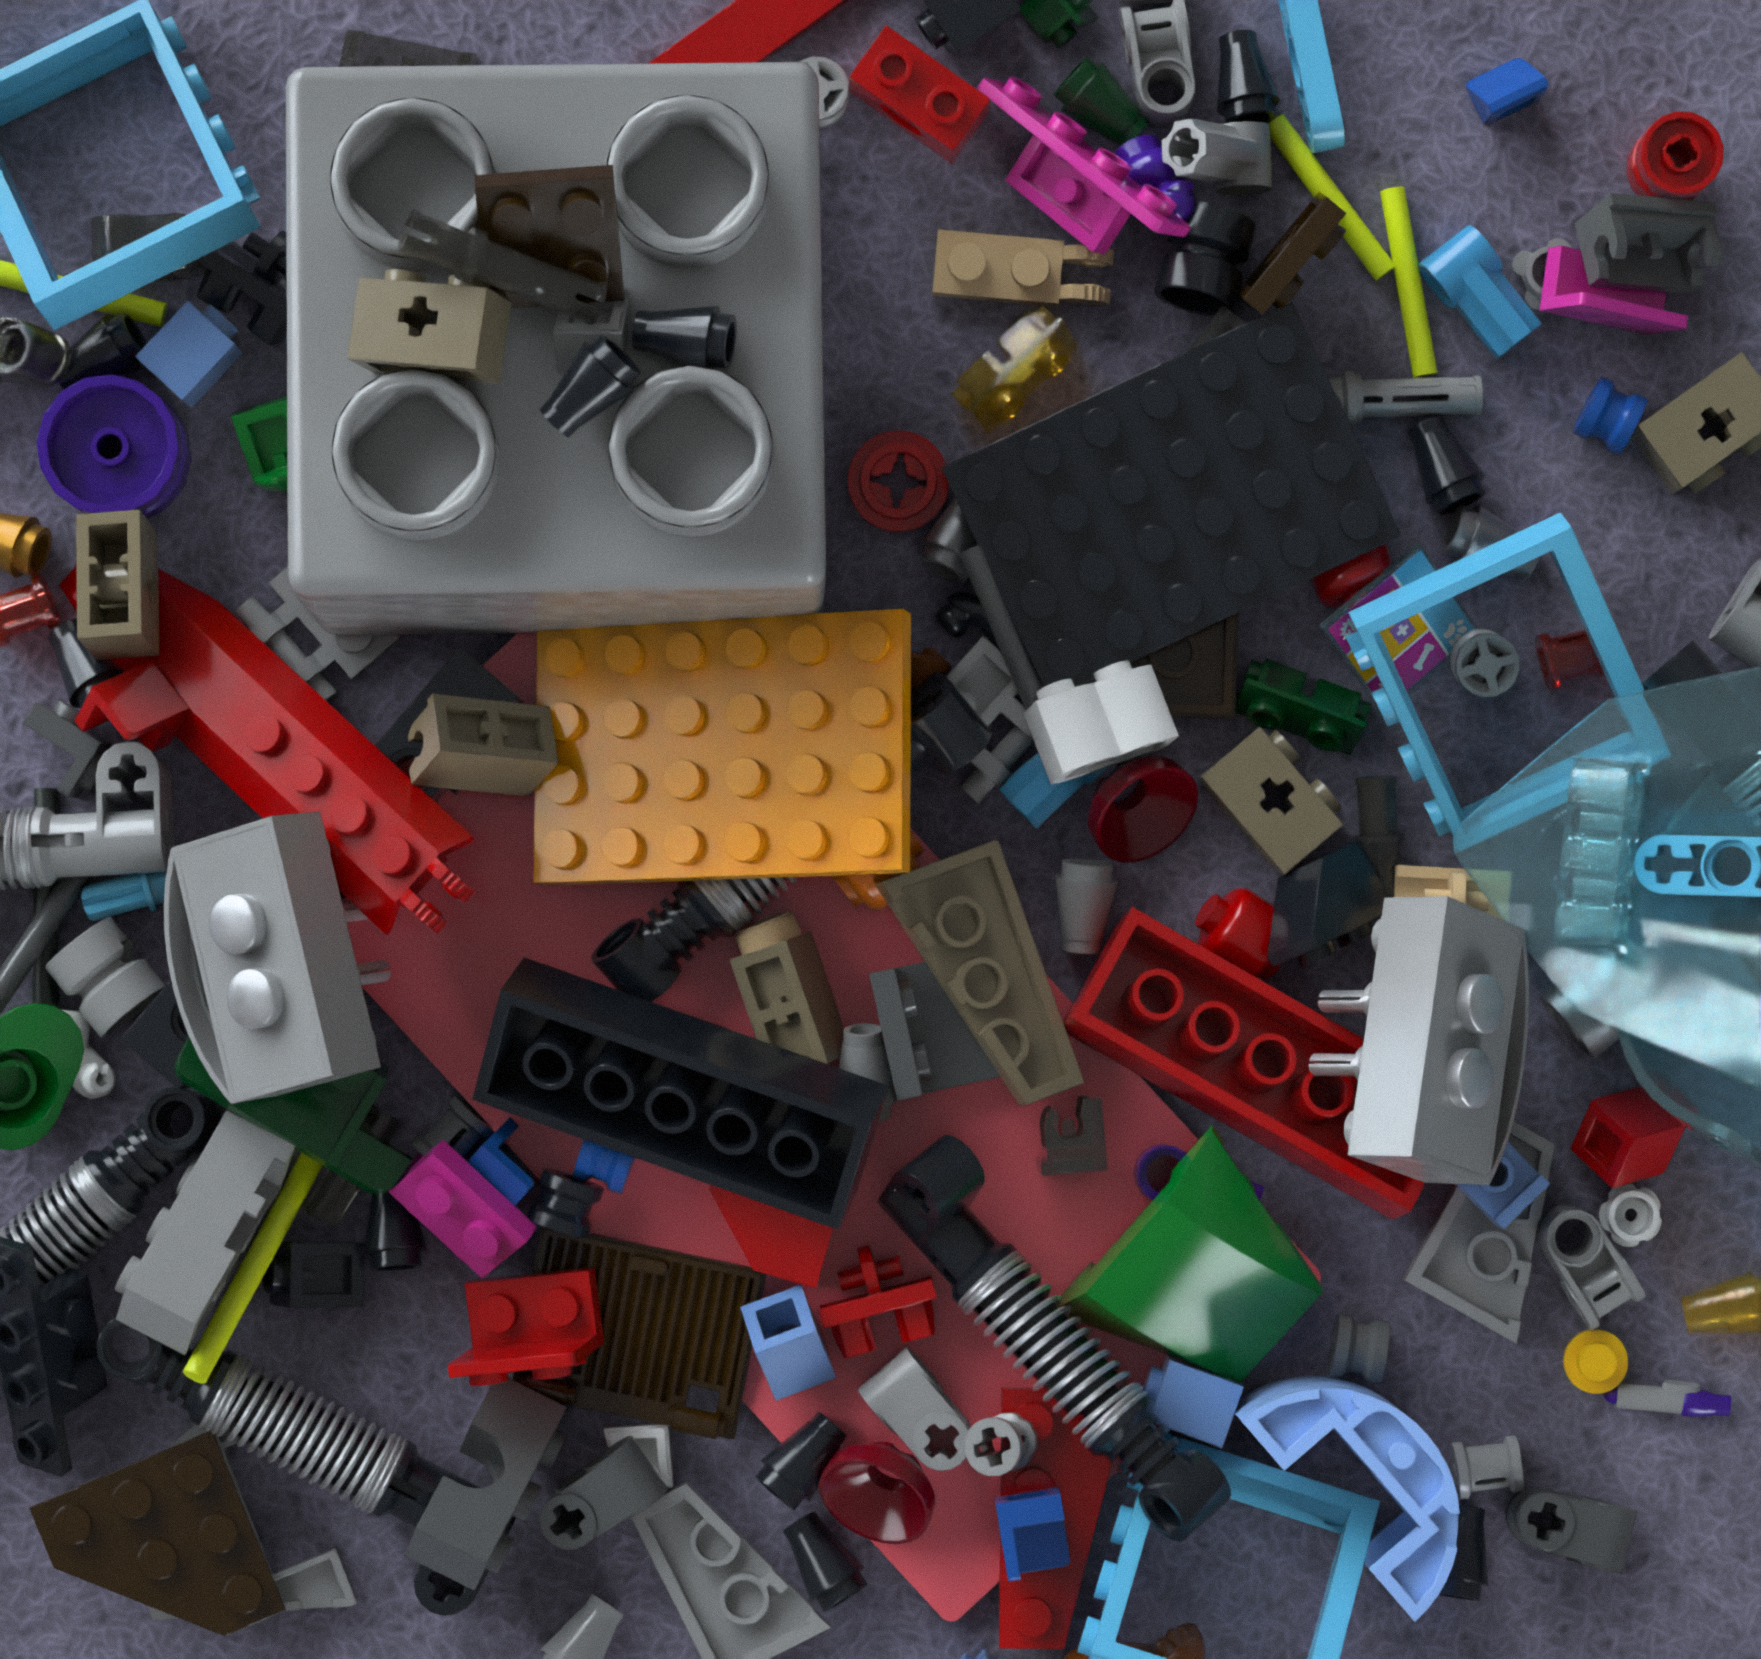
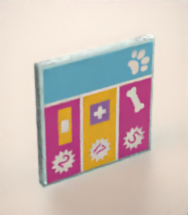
(1415, 643)

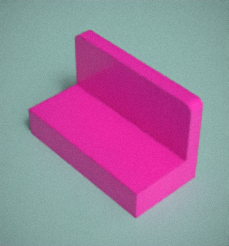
(1569, 295)

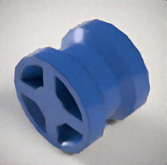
(1610, 416)
(603, 1164)

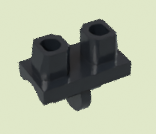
(256, 270)

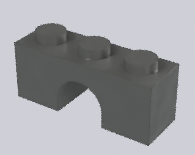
(466, 1525)

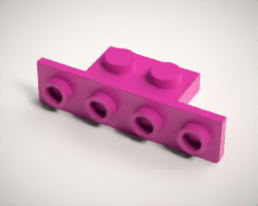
(1072, 181)

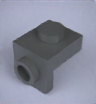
(60, 728)

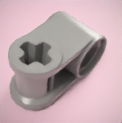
(1156, 51)
(1594, 1272)
(912, 1400)

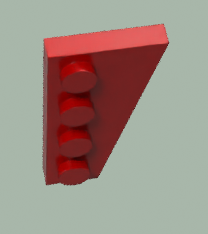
(1041, 1604)

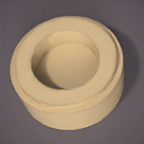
(767, 932)

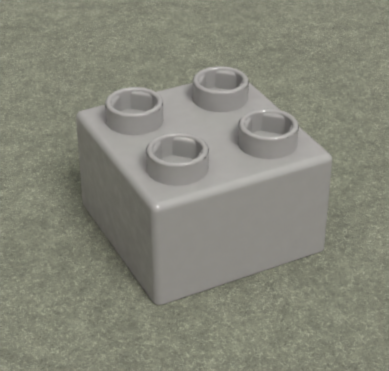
(456, 497)

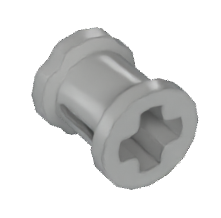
(1000, 1462)
(1486, 1467)

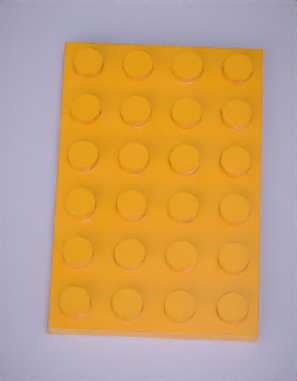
(726, 749)

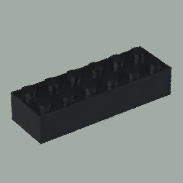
(679, 1092)

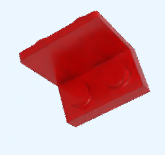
(530, 1324)

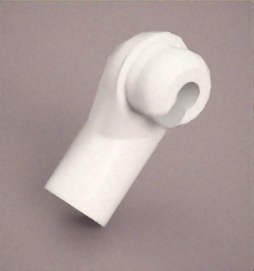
(95, 1075)

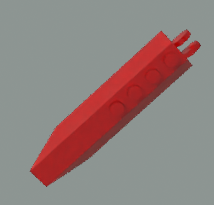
(299, 755)

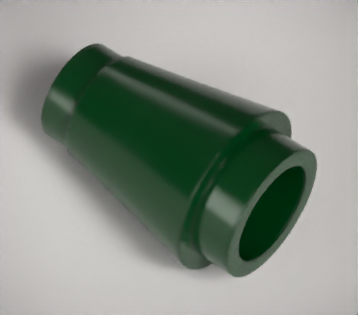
(1100, 103)

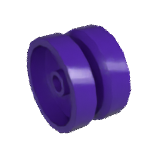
(88, 420)

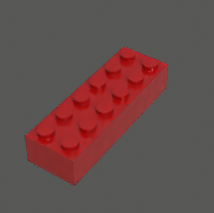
(1230, 1052)

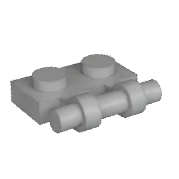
(351, 652)
(990, 690)

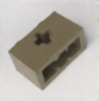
(393, 336)
(1671, 435)
(117, 584)
(1277, 836)

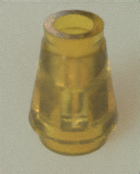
(1725, 1307)

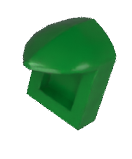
(264, 442)

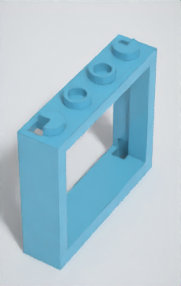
(70, 65)
(1392, 699)
(1266, 1489)

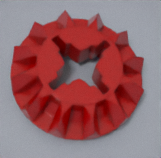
(877, 459)

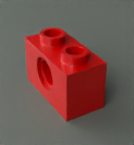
(918, 94)

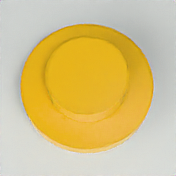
(1595, 1361)

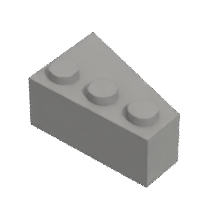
(203, 1233)

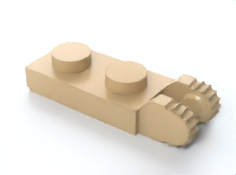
(1014, 269)

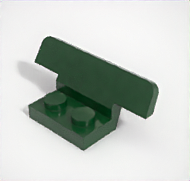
(319, 1121)

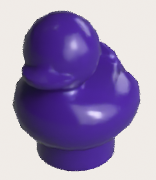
(1147, 166)

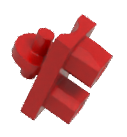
(851, 1315)

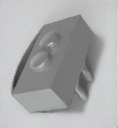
(267, 959)
(1438, 1041)

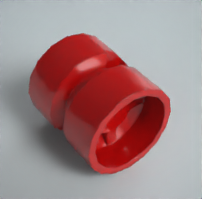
(1675, 157)

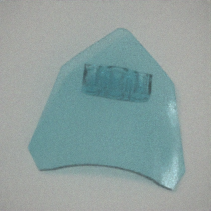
(1562, 851)

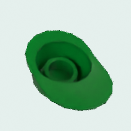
(37, 1069)

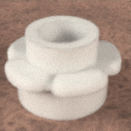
(1647, 1219)

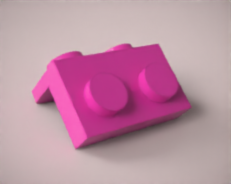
(462, 1208)

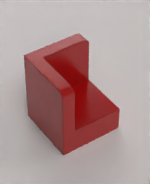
(138, 706)
(1627, 1137)

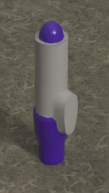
(1673, 1397)

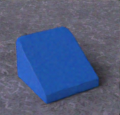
(1506, 90)

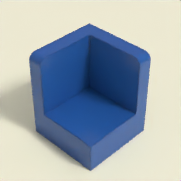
(500, 1169)
(1032, 1531)

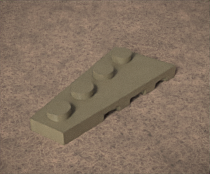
(985, 959)

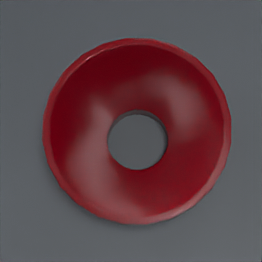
(1147, 818)
(875, 1503)

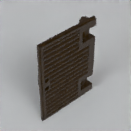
(658, 1333)

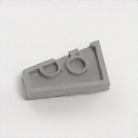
(1476, 1263)
(721, 1583)

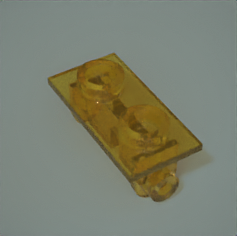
(1038, 351)

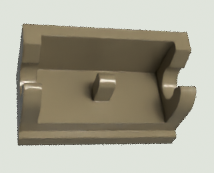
(483, 745)
(790, 998)

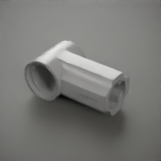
(1226, 154)

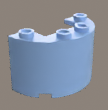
(1419, 1544)

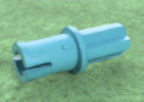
(123, 895)

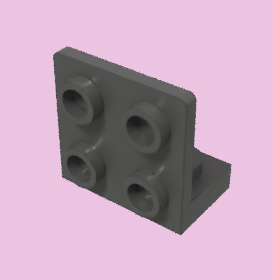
(925, 1034)

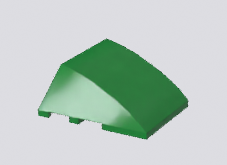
(1200, 1271)

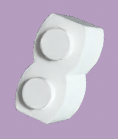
(1099, 721)

